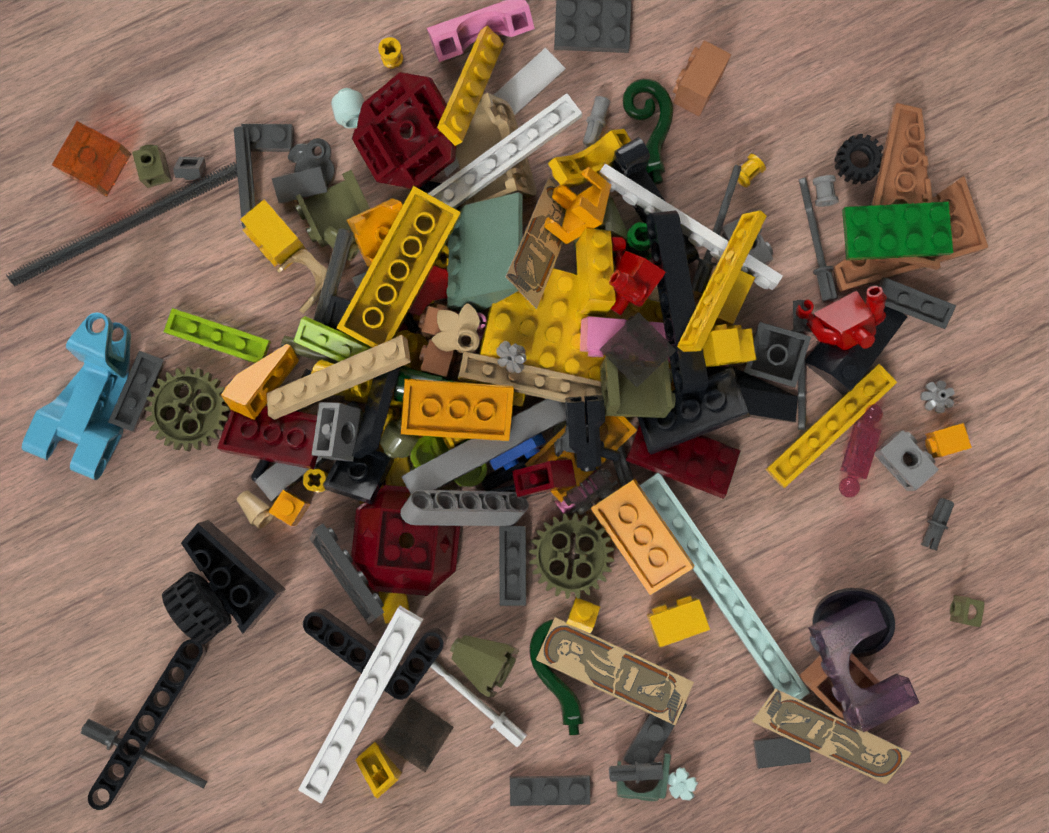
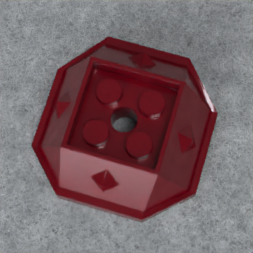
(385, 132)
(395, 568)

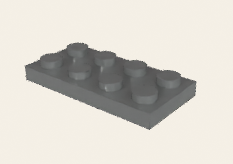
(352, 582)

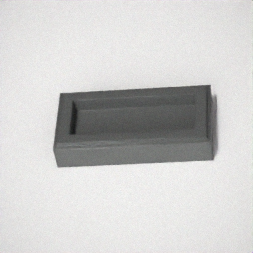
(304, 183)
(779, 752)

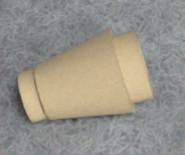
(255, 509)

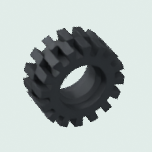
(852, 172)

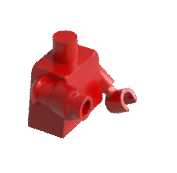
(633, 277)
(847, 320)

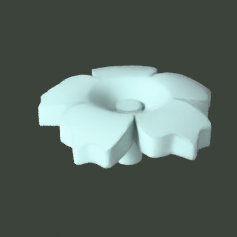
(681, 784)

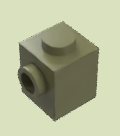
(151, 166)

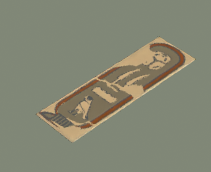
(537, 249)
(615, 671)
(830, 736)

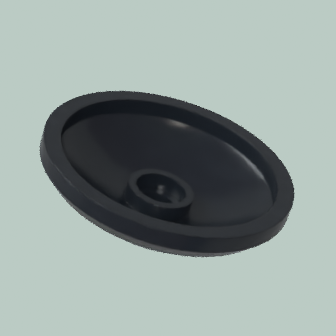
(847, 597)

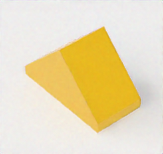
(378, 769)

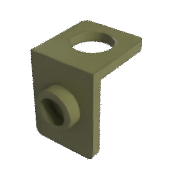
(960, 608)

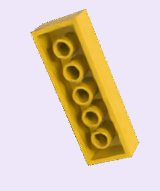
(399, 269)

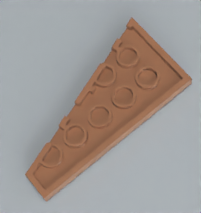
(904, 169)
(966, 239)

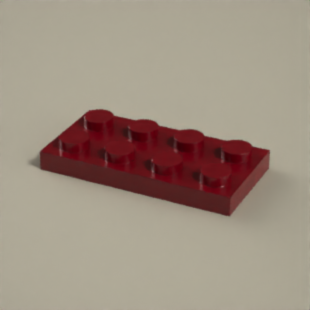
(279, 440)
(697, 462)

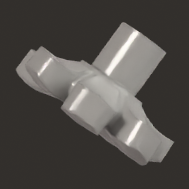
(512, 356)
(937, 396)

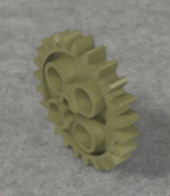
(169, 397)
(595, 557)

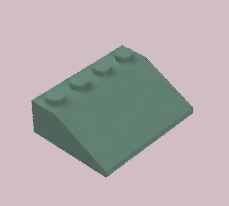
(483, 251)

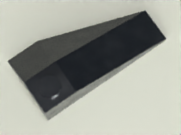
(847, 367)
(763, 398)

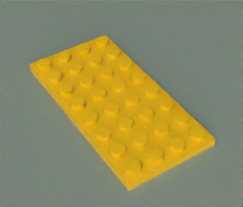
(554, 328)

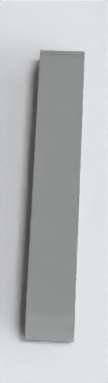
(480, 451)

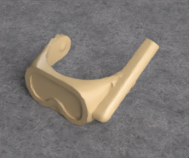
(319, 271)

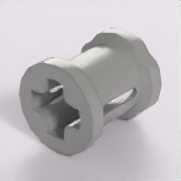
(825, 191)

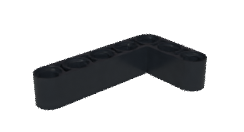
(632, 162)
(353, 639)

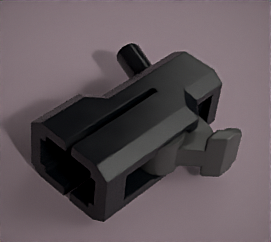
(583, 432)

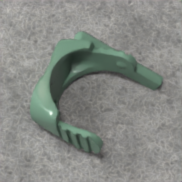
(657, 793)

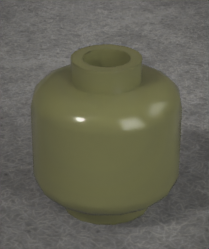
(395, 443)

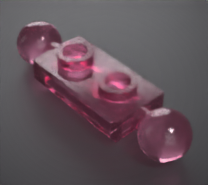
(860, 451)

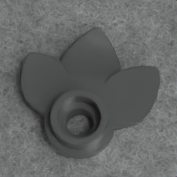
(306, 159)

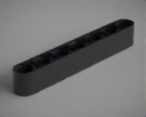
(676, 298)
(141, 734)

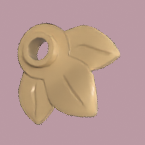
(456, 326)

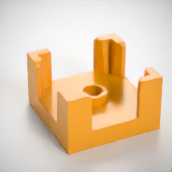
(582, 210)
(373, 226)

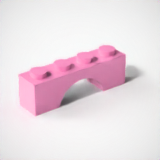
(455, 35)

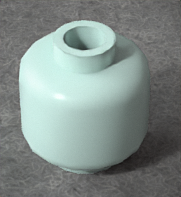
(347, 106)

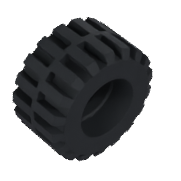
(196, 608)

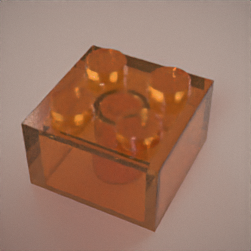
(91, 158)

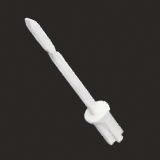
(501, 723)

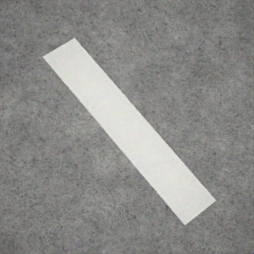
(526, 85)

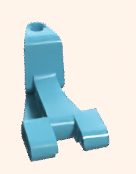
(87, 401)

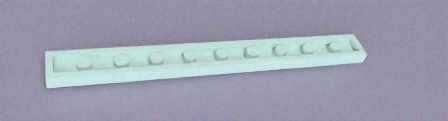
(724, 590)

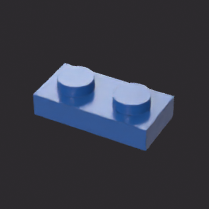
(526, 448)

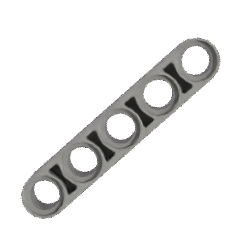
(285, 476)
(463, 508)

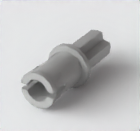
(596, 120)

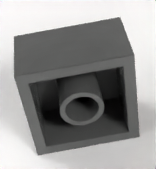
(778, 354)

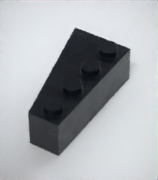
(232, 574)

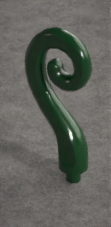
(654, 144)
(570, 705)

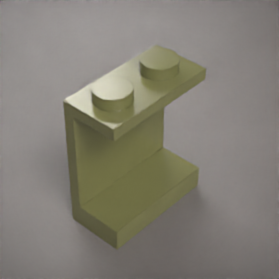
(332, 207)
(624, 399)

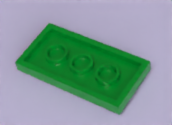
(897, 231)

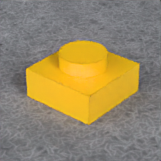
(583, 615)

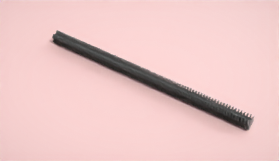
(123, 225)

